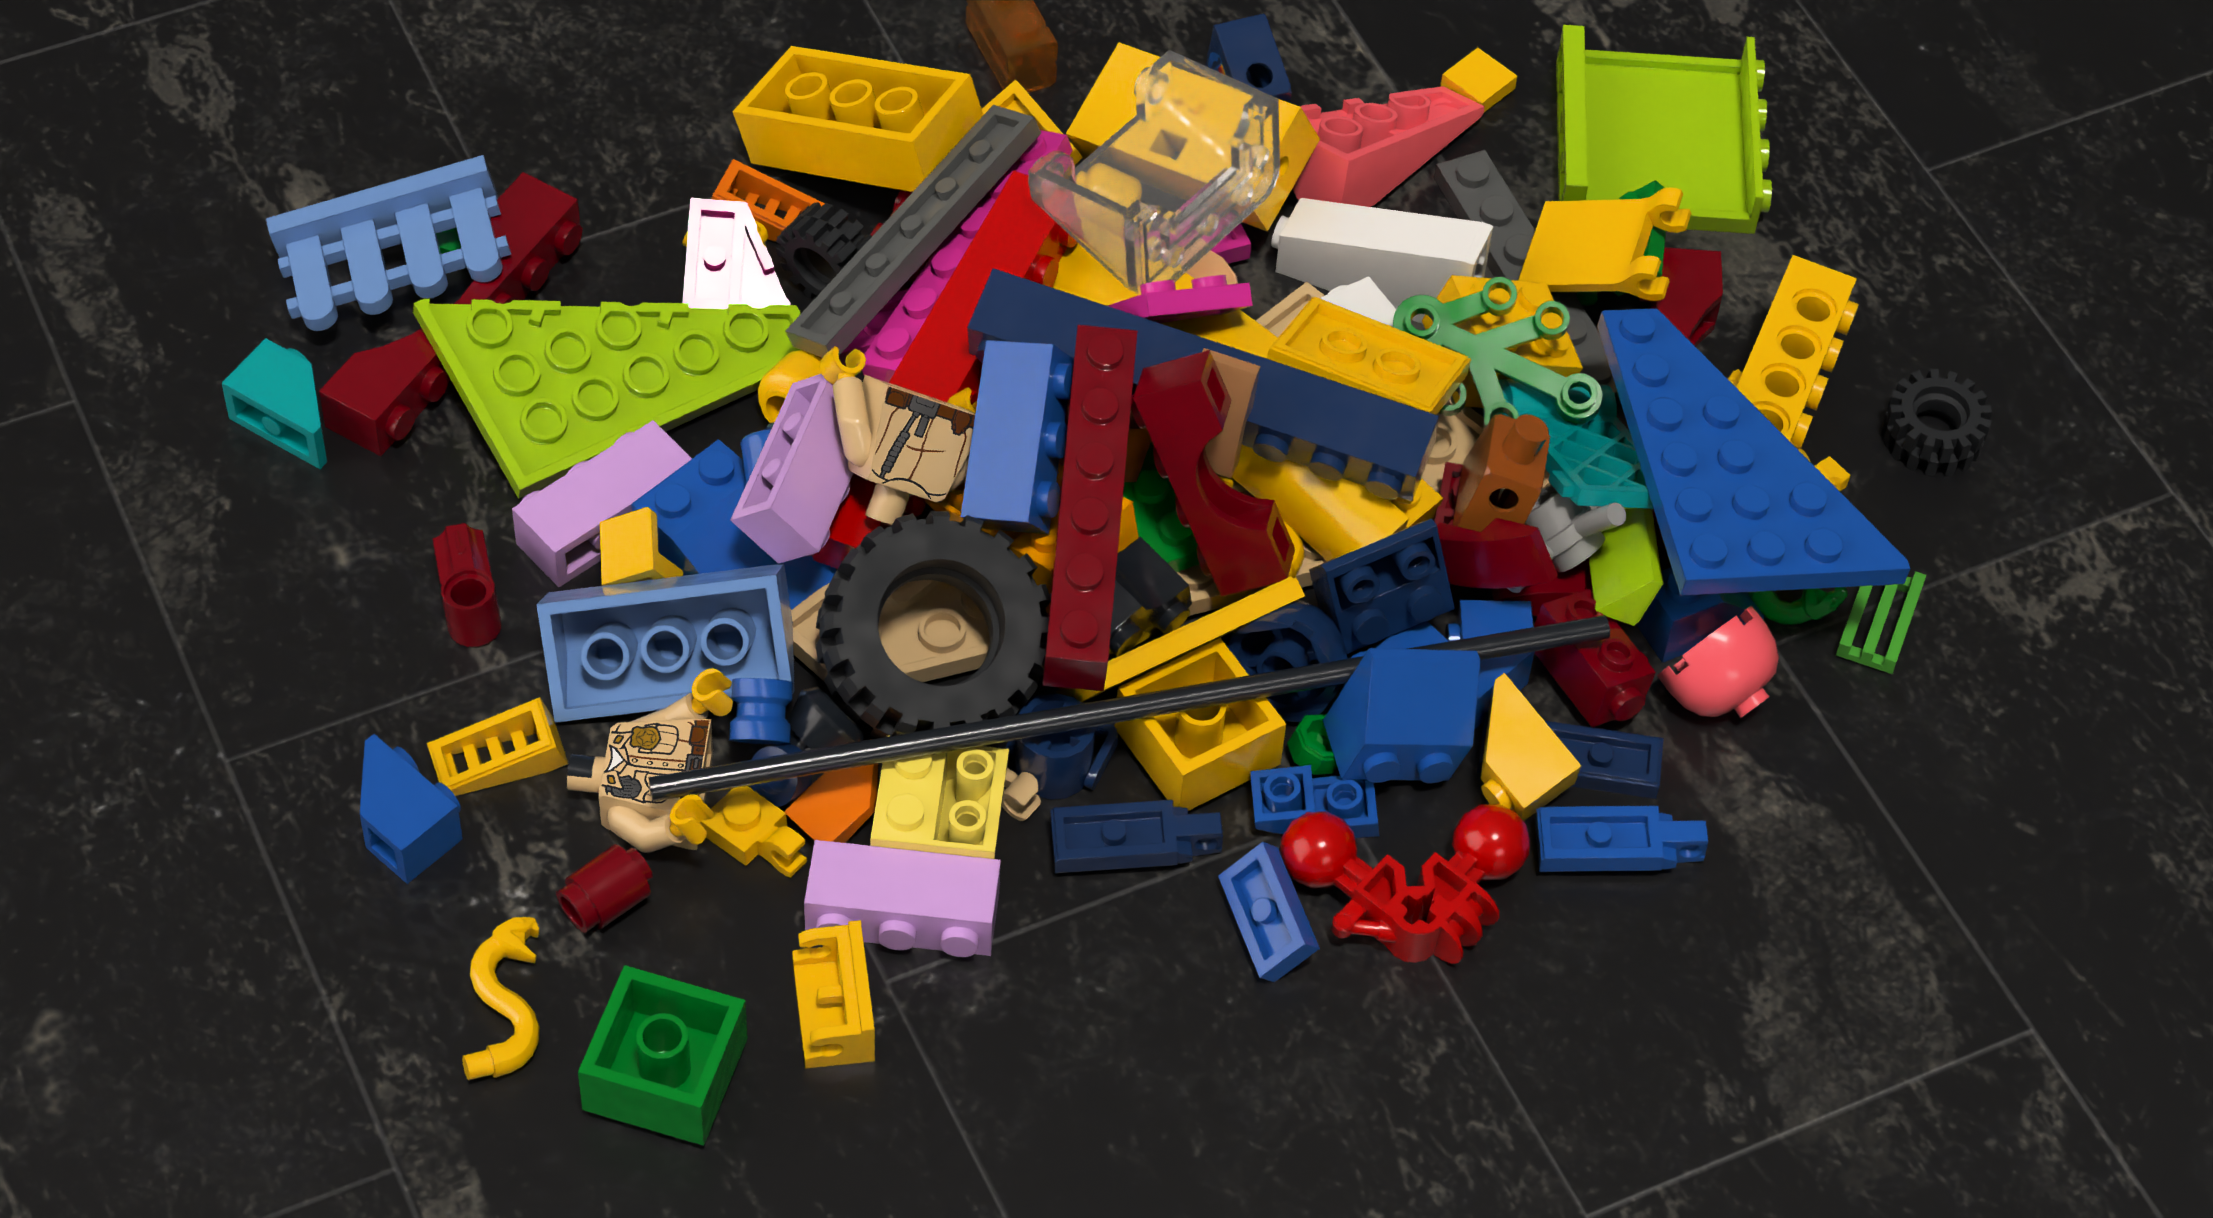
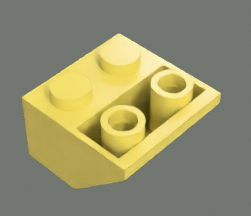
(942, 802)

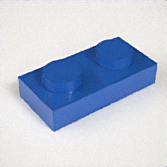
(1268, 912)

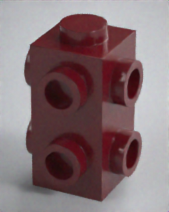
(1600, 677)

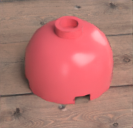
(1726, 668)

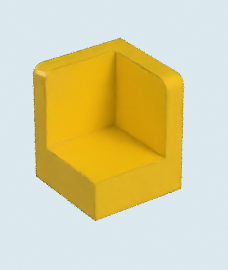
(631, 549)

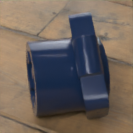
(1062, 759)

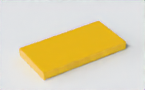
(1193, 635)

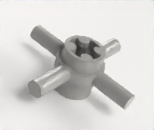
(1571, 530)

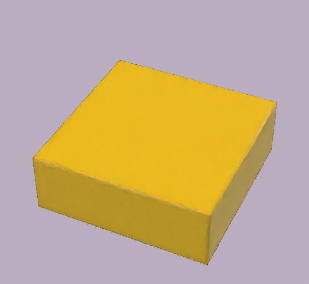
(1480, 79)

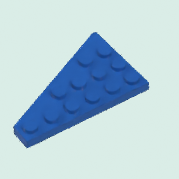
(1725, 483)

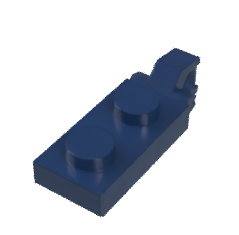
(1131, 835)

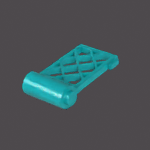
(1585, 453)

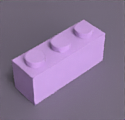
(797, 476)
(562, 521)
(905, 896)

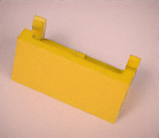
(834, 996)

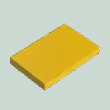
(1370, 356)

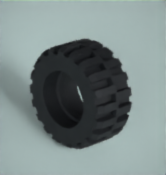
(944, 553)

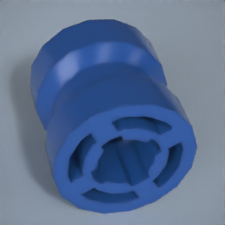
(761, 711)

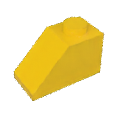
(1522, 755)

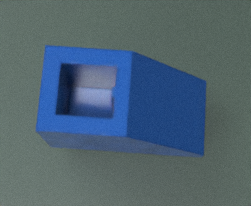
(1492, 617)
(403, 814)

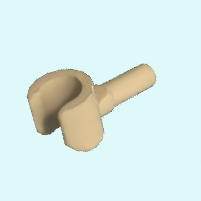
(1020, 795)

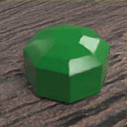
(1311, 746)

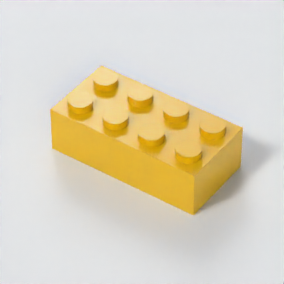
(856, 117)

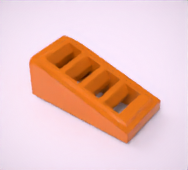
(755, 187)

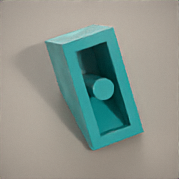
(278, 400)

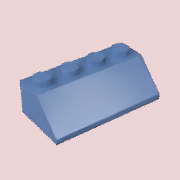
(649, 639)

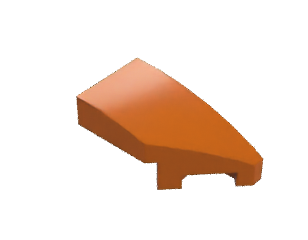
(836, 803)

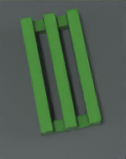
(1867, 655)

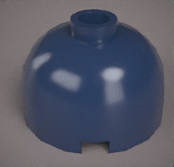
(1291, 639)

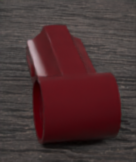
(467, 585)

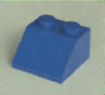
(1405, 715)

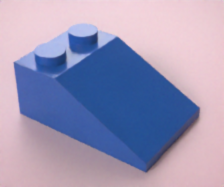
(696, 526)

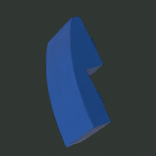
(1290, 792)

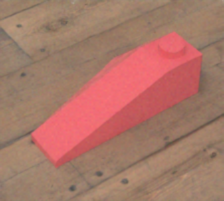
(1377, 146)

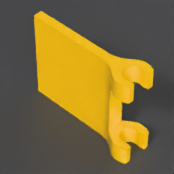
(1603, 244)

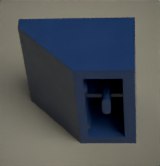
(1385, 585)

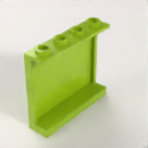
(1664, 121)

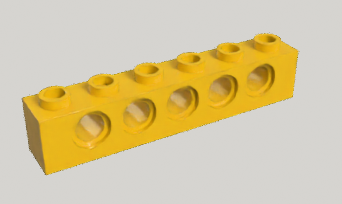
(1797, 344)

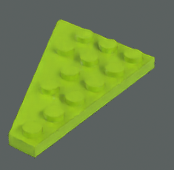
(573, 379)

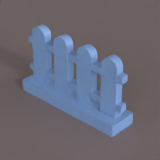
(381, 217)

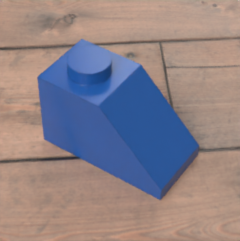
(1681, 621)

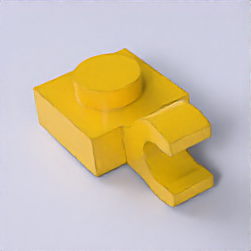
(751, 826)

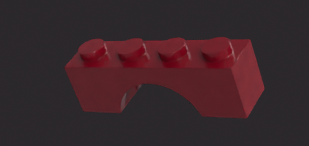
(1237, 535)

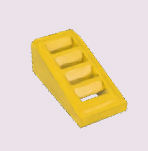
(522, 763)

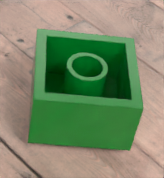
(663, 1055)

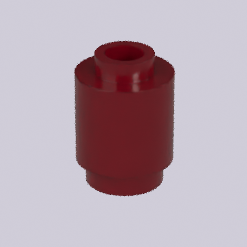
(605, 888)

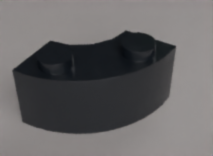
(1146, 597)

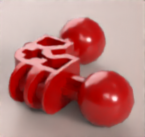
(1487, 846)

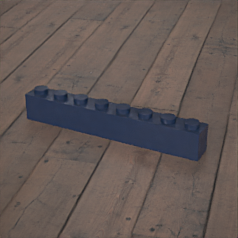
(1293, 414)

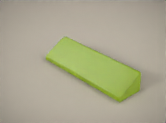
(1627, 568)

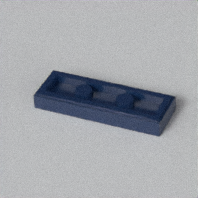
(1607, 758)

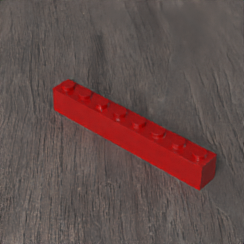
(1012, 239)

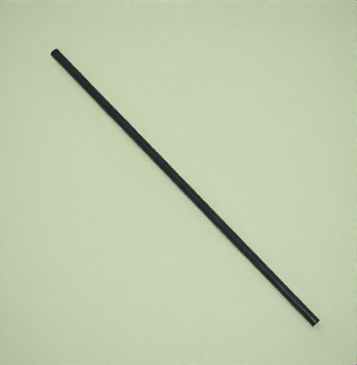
(1093, 714)

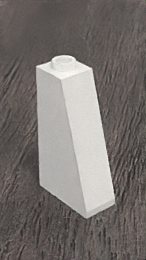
(1397, 249)

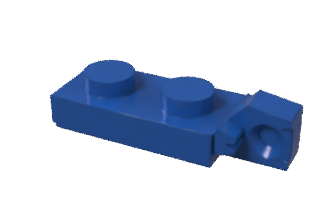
(1615, 839)

